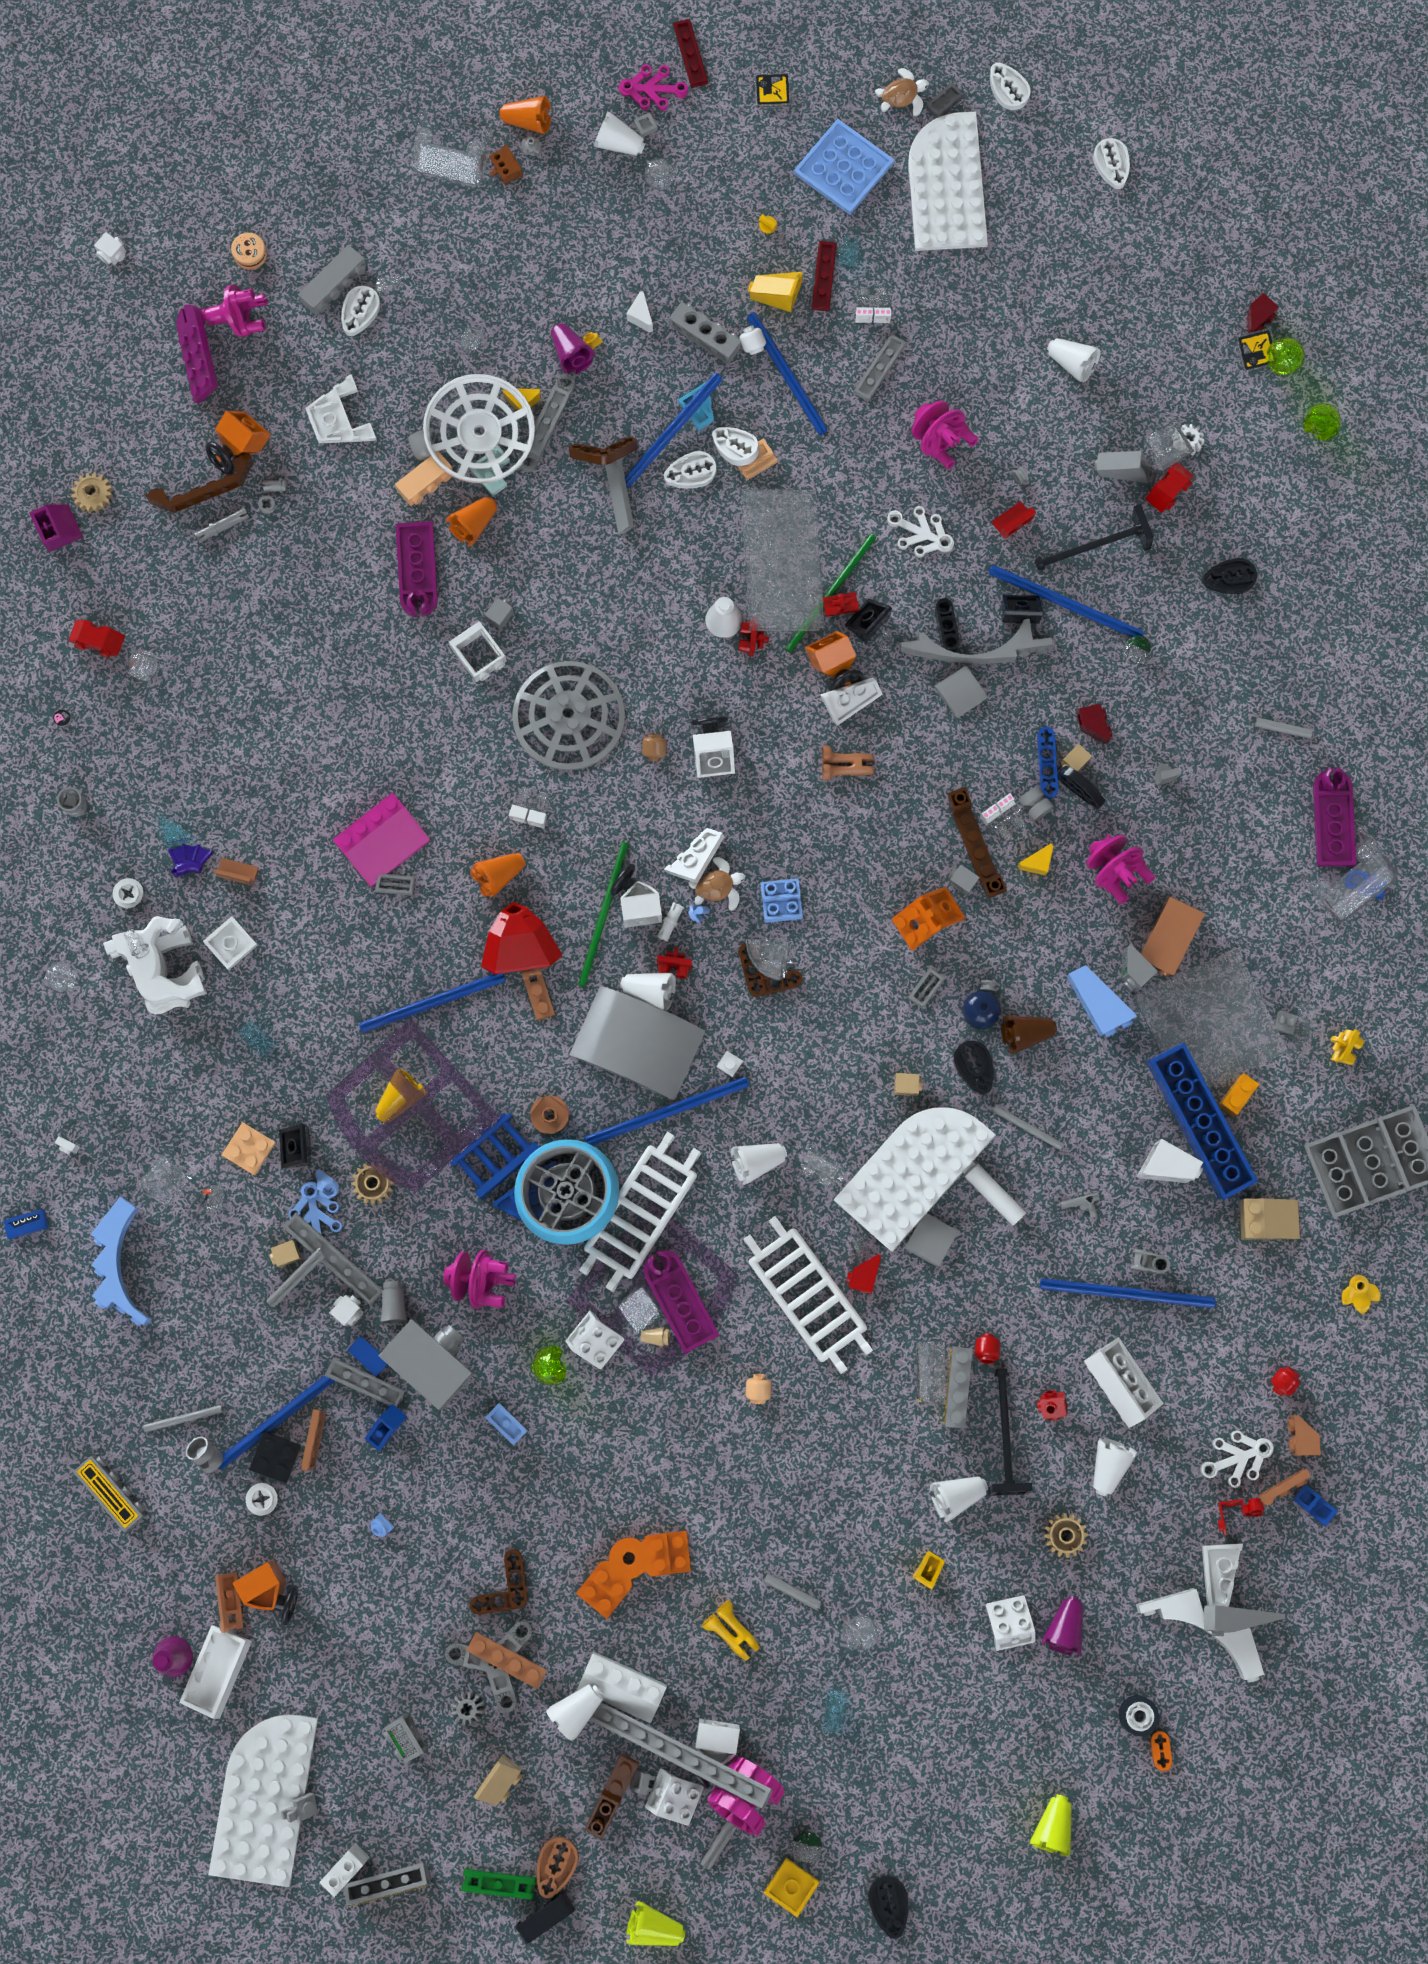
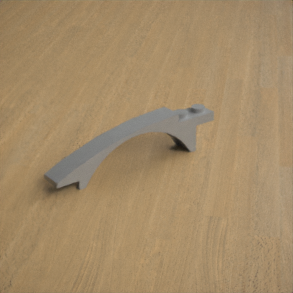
(1021, 643)

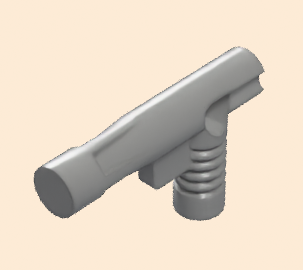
(1083, 1204)

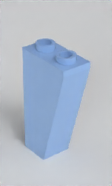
(1100, 1002)

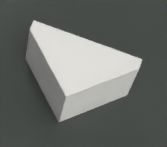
(639, 313)

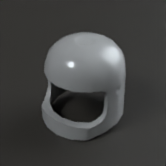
(418, 444)

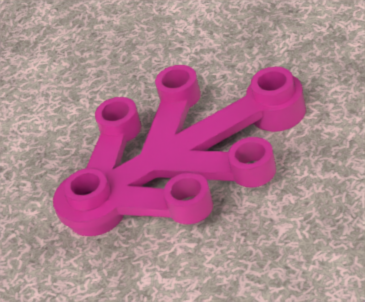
(650, 88)

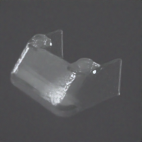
(449, 163)
(1357, 885)

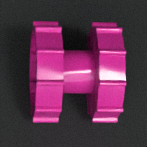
(739, 1811)

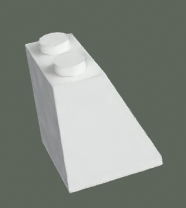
(1170, 1164)

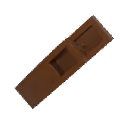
(611, 1796)

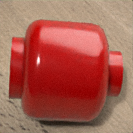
(987, 1348)
(1285, 1381)

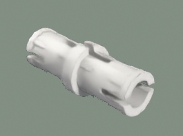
(670, 922)

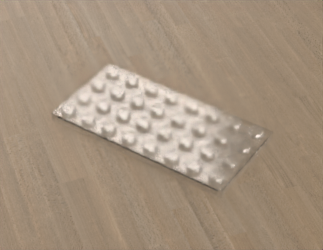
(782, 560)

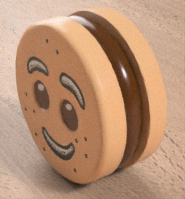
(249, 251)

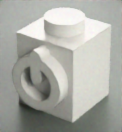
(110, 249)
(347, 1310)

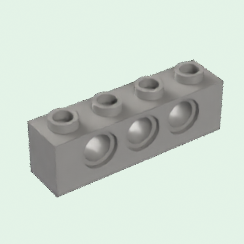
(724, 351)

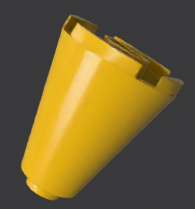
(392, 1099)

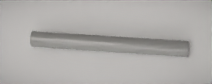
(1027, 1127)
(182, 1418)

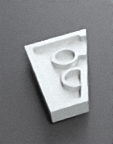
(850, 699)
(695, 860)
(1219, 1572)

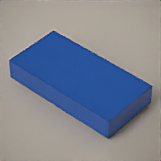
(367, 1356)

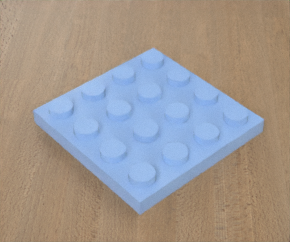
(843, 166)

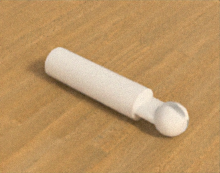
(994, 1193)

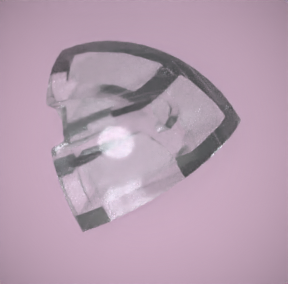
(770, 956)

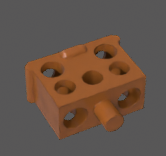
(505, 165)

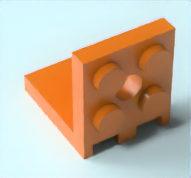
(932, 912)

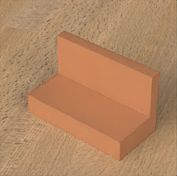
(236, 871)

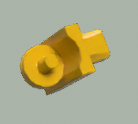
(1344, 1044)

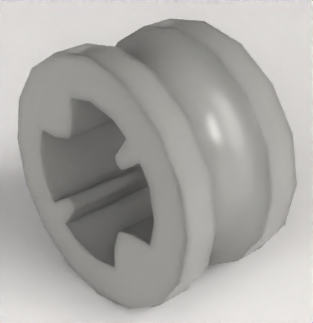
(1020, 475)
(265, 499)
(989, 986)

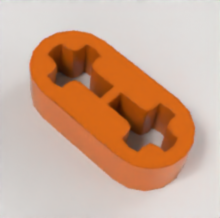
(1165, 1749)

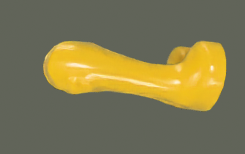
(725, 1612)

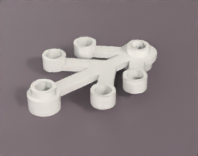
(923, 532)
(1240, 1457)

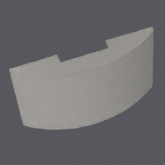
(637, 1042)
(1371, 1161)

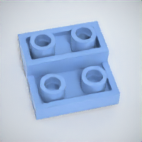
(781, 900)

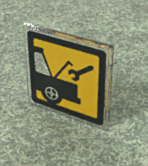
(772, 90)
(1253, 349)

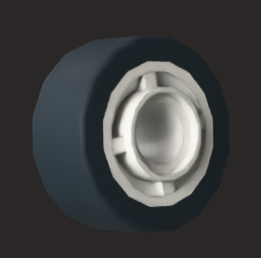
(1149, 1721)

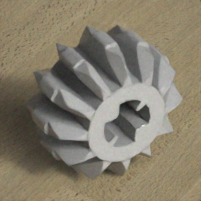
(473, 1712)

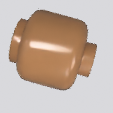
(654, 747)

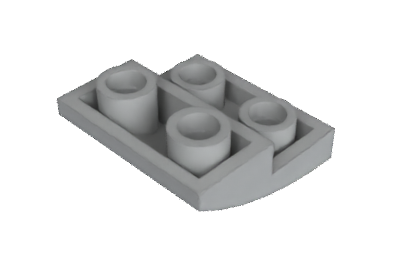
(961, 691)
(931, 1240)

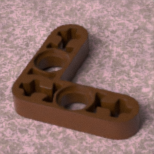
(603, 456)
(765, 981)
(508, 1595)

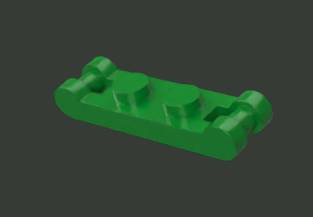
(498, 1884)

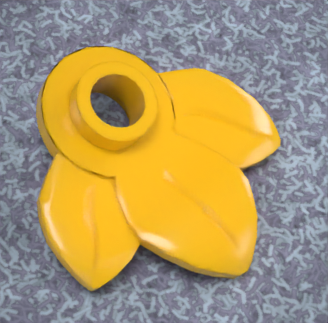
(1361, 1296)

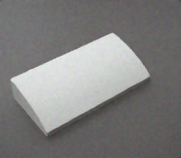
(215, 1672)

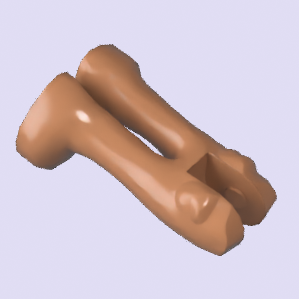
(855, 759)

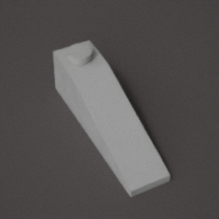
(1230, 1619)

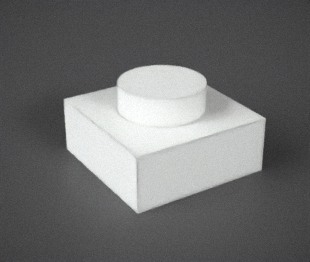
(729, 1064)
(66, 1146)

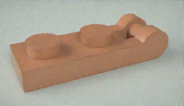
(538, 994)
(1283, 1487)
(228, 1602)

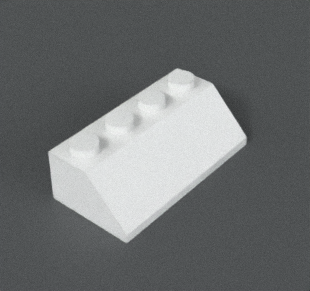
(1123, 1382)
(624, 1687)

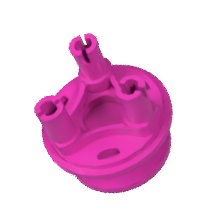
(941, 429)
(1119, 866)
(481, 1279)

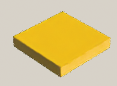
(791, 1887)

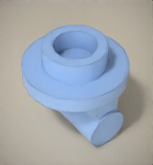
(696, 912)
(381, 1526)

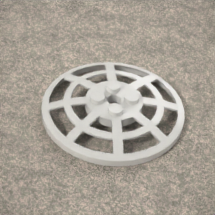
(479, 418)

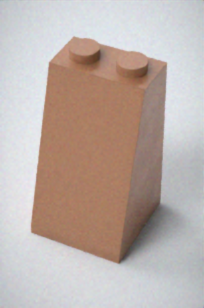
(1171, 935)

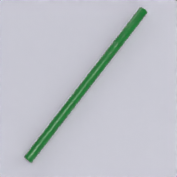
(837, 584)
(603, 915)

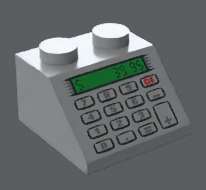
(1135, 969)
(405, 1738)

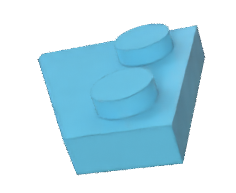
(704, 414)

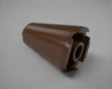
(1026, 1031)

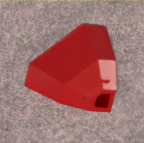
(518, 942)

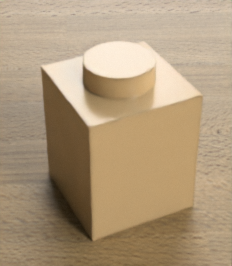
(1077, 758)
(907, 1084)
(285, 1254)

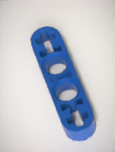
(1047, 763)

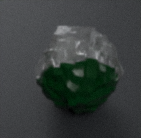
(1137, 649)
(806, 1848)

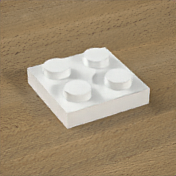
(230, 943)

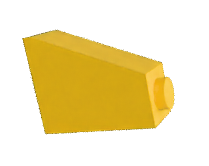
(776, 289)

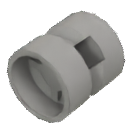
(72, 802)
(1036, 803)
(204, 1454)

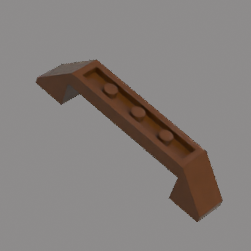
(197, 495)
(973, 841)

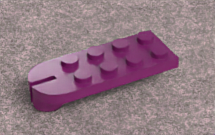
(196, 353)
(416, 567)
(1334, 819)
(679, 1301)

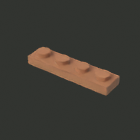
(506, 1660)

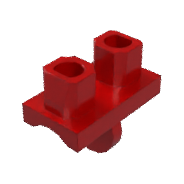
(840, 604)
(749, 646)
(676, 961)

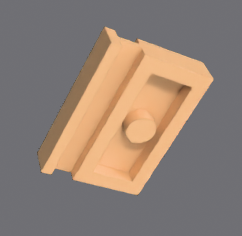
(762, 462)

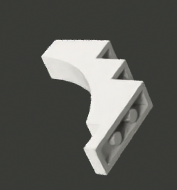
(1187, 1607)

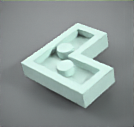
(496, 486)

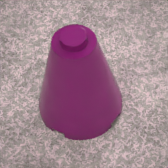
(571, 350)
(1065, 1630)
(172, 1657)

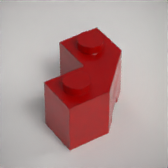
(1168, 488)
(103, 639)

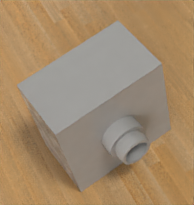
(429, 1362)

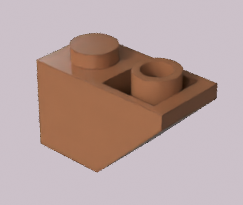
(1304, 1438)

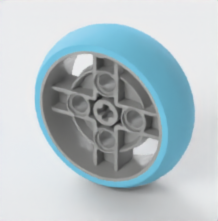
(548, 1224)

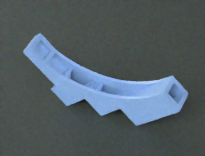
(111, 1233)

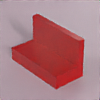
(1013, 519)

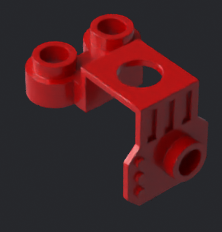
(1252, 1509)

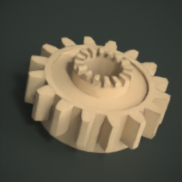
(98, 499)
(361, 1183)
(1076, 1535)

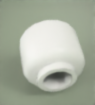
(752, 340)

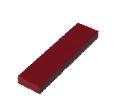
(690, 53)
(824, 276)

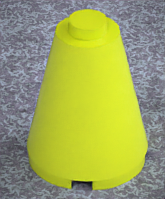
(1054, 1828)
(653, 1928)

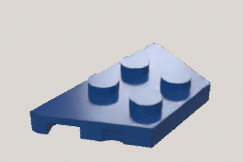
(507, 1201)

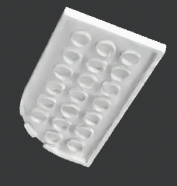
(947, 184)
(913, 1172)
(260, 1781)

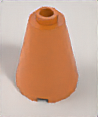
(528, 114)
(472, 520)

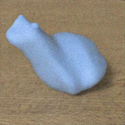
(326, 1185)

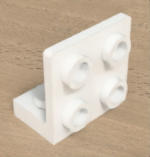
(594, 1340)
(1011, 1623)
(673, 1798)

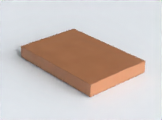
(313, 1440)

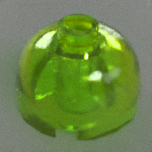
(1285, 356)
(1325, 420)
(548, 1366)

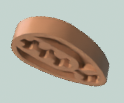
(568, 1866)

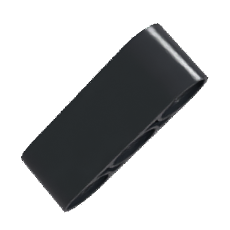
(947, 618)
(545, 1918)

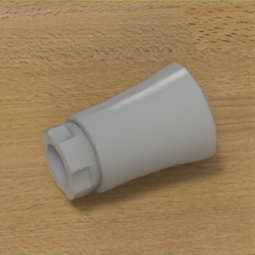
(393, 1303)

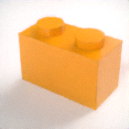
(1238, 1095)

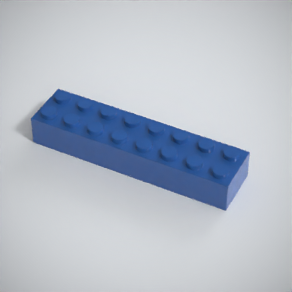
(1201, 1121)

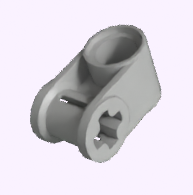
(1148, 1262)

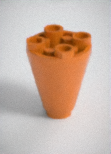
(496, 872)

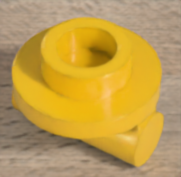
(767, 224)
(592, 339)

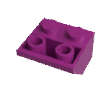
(56, 526)

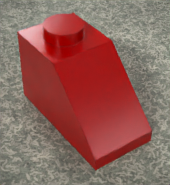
(864, 1275)

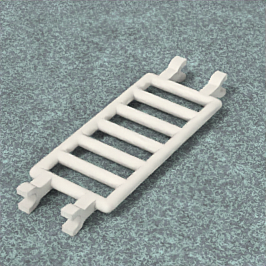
(660, 1224)
(788, 1308)

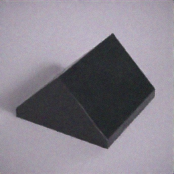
(1020, 607)
(869, 619)
(295, 1146)

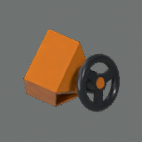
(238, 435)
(834, 657)
(264, 1588)

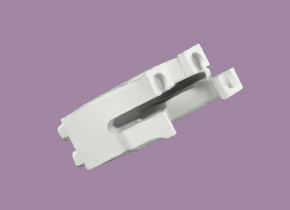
(151, 970)

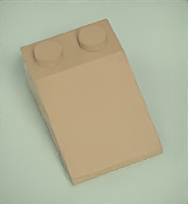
(1269, 1219)
(499, 1781)

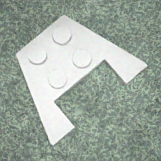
(330, 419)

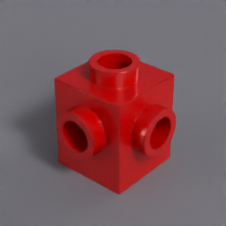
(1053, 1405)

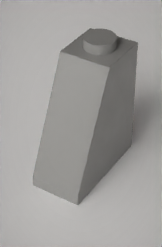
(1123, 466)

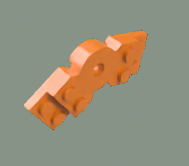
(613, 1578)

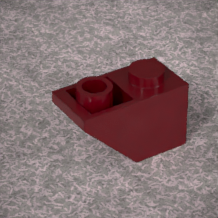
(1261, 312)
(1093, 722)

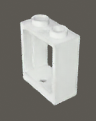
(467, 637)
(344, 1870)

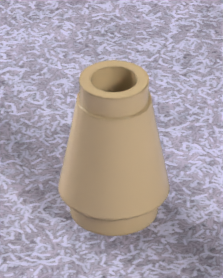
(656, 1336)

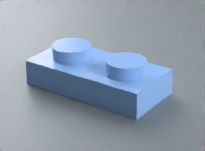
(506, 1424)

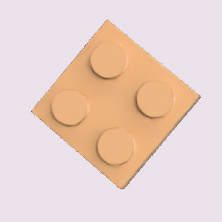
(248, 1148)

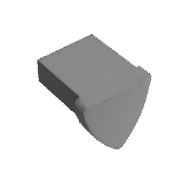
(1165, 774)

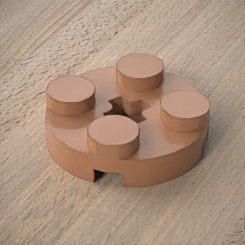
(538, 1116)

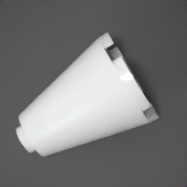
(618, 137)
(1074, 357)
(724, 618)
(650, 988)
(756, 1160)
(1111, 1465)
(957, 1495)
(575, 1710)

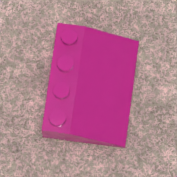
(381, 839)

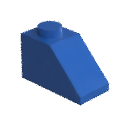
(385, 1427)

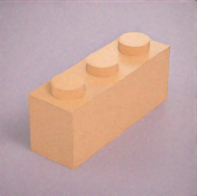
(422, 480)

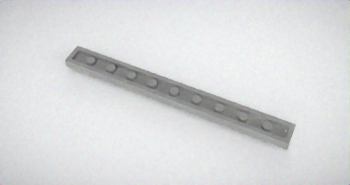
(682, 1755)

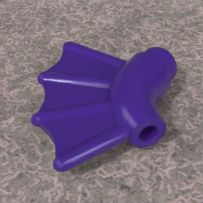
(188, 859)

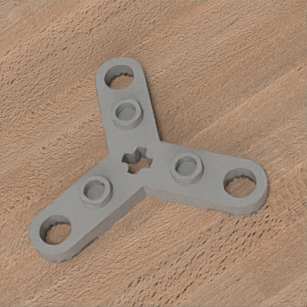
(499, 1679)

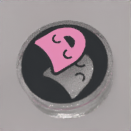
(62, 718)

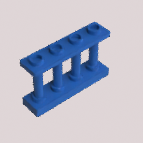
(498, 1175)

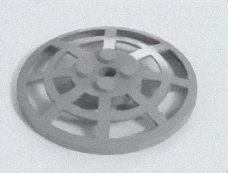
(568, 726)

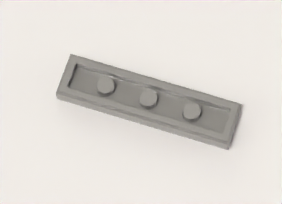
(879, 368)
(619, 496)
(364, 1382)

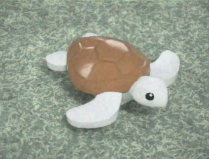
(903, 92)
(718, 885)

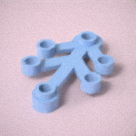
(314, 1213)

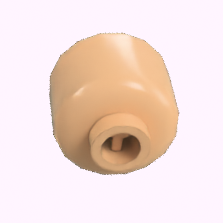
(758, 1389)

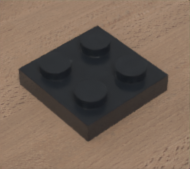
(275, 1457)

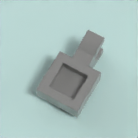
(303, 1808)

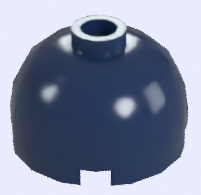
(981, 1009)

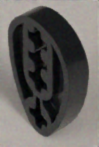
(1234, 586)
(1080, 786)
(983, 1059)
(899, 1899)

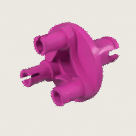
(236, 311)

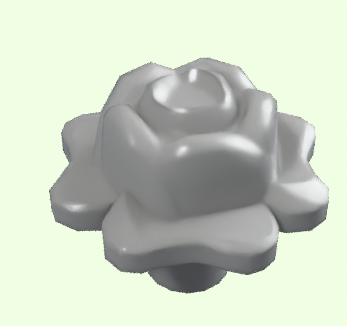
(531, 146)

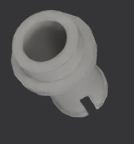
(275, 485)

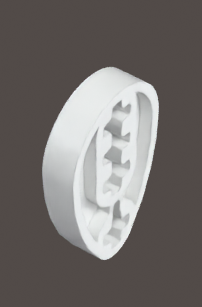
(1002, 93)
(1120, 157)
(369, 311)
(733, 437)
(691, 460)

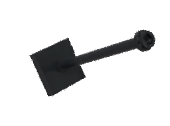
(1140, 528)
(1009, 1486)

